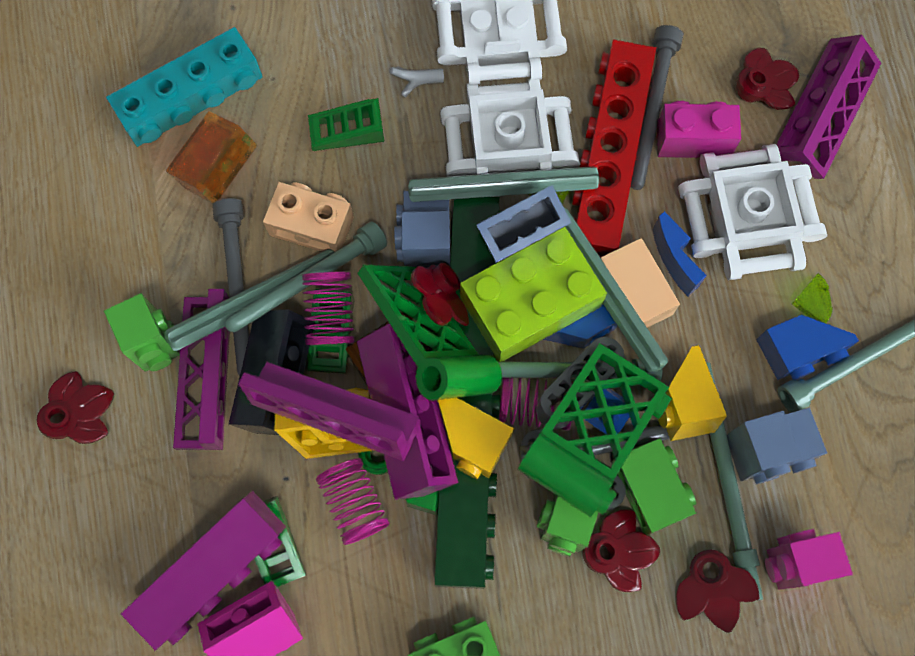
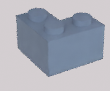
(422, 232)
(774, 443)

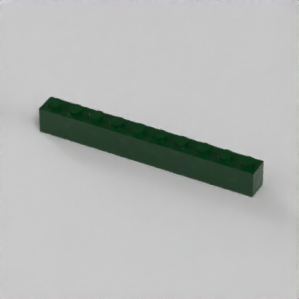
(464, 506)

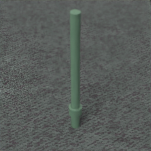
(745, 556)

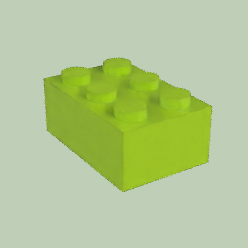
(532, 294)

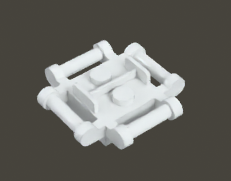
(498, 37)
(509, 130)
(753, 210)

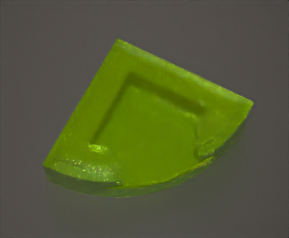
(815, 300)

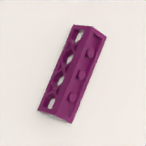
(825, 97)
(214, 382)
(332, 410)

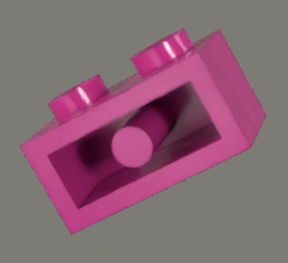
(698, 129)
(807, 559)
(251, 626)

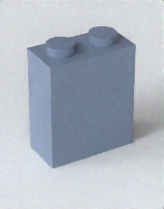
(524, 223)

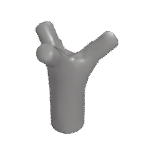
(417, 77)

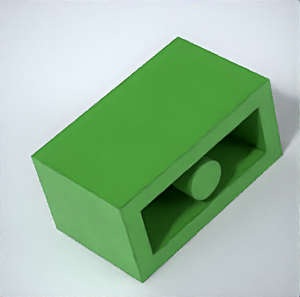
(655, 487)

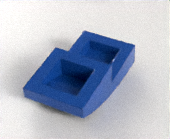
(670, 244)

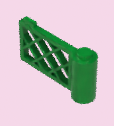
(445, 370)
(574, 472)

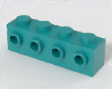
(185, 87)

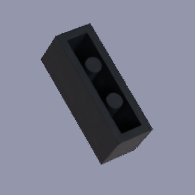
(275, 339)

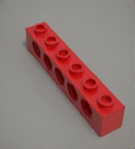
(632, 65)

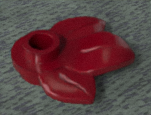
(767, 80)
(439, 289)
(81, 409)
(626, 549)
(718, 596)

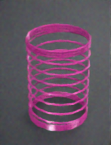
(330, 277)
(505, 396)
(364, 530)

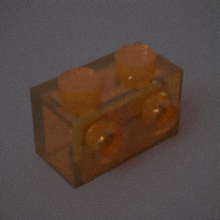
(214, 153)

